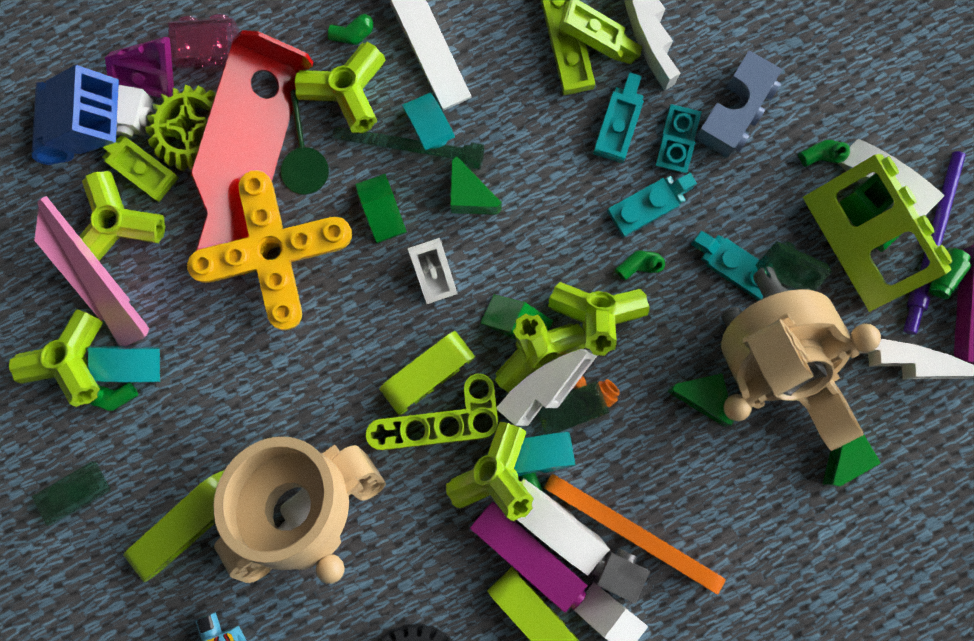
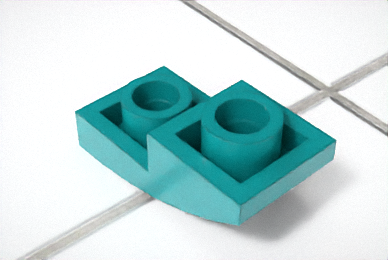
(428, 121)
(678, 138)
(124, 364)
(545, 454)

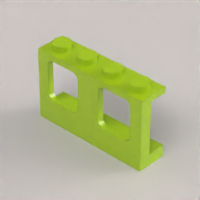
(855, 243)

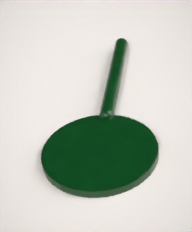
(303, 168)

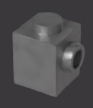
(621, 575)

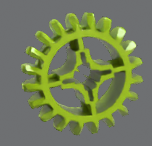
(166, 126)

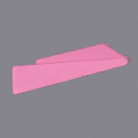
(87, 275)

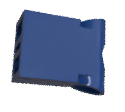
(74, 114)

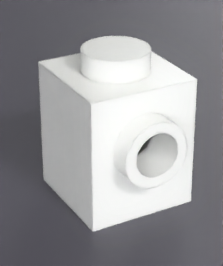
(132, 111)

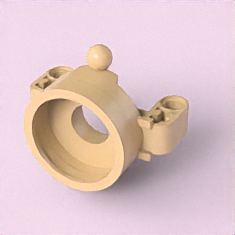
(254, 483)

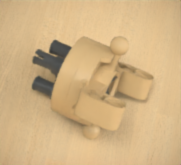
(792, 351)

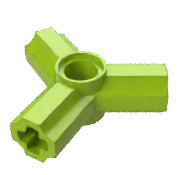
(330, 84)
(106, 203)
(599, 313)
(537, 348)
(63, 360)
(495, 476)

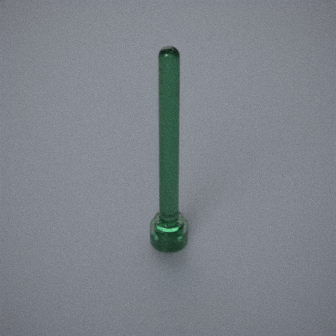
(469, 154)

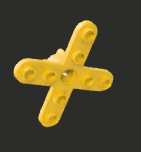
(265, 233)

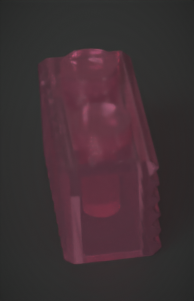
(201, 41)

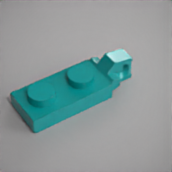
(620, 121)
(650, 203)
(729, 262)

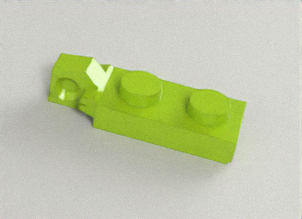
(598, 32)
(140, 167)

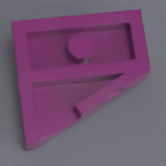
(144, 67)

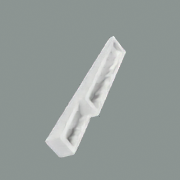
(431, 51)

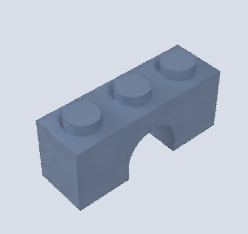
(753, 83)

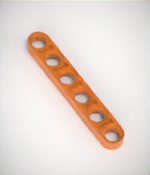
(635, 534)

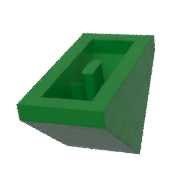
(469, 192)
(380, 208)
(504, 311)
(705, 396)
(849, 462)

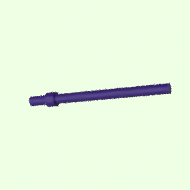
(919, 299)

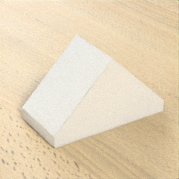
(432, 270)
(609, 616)

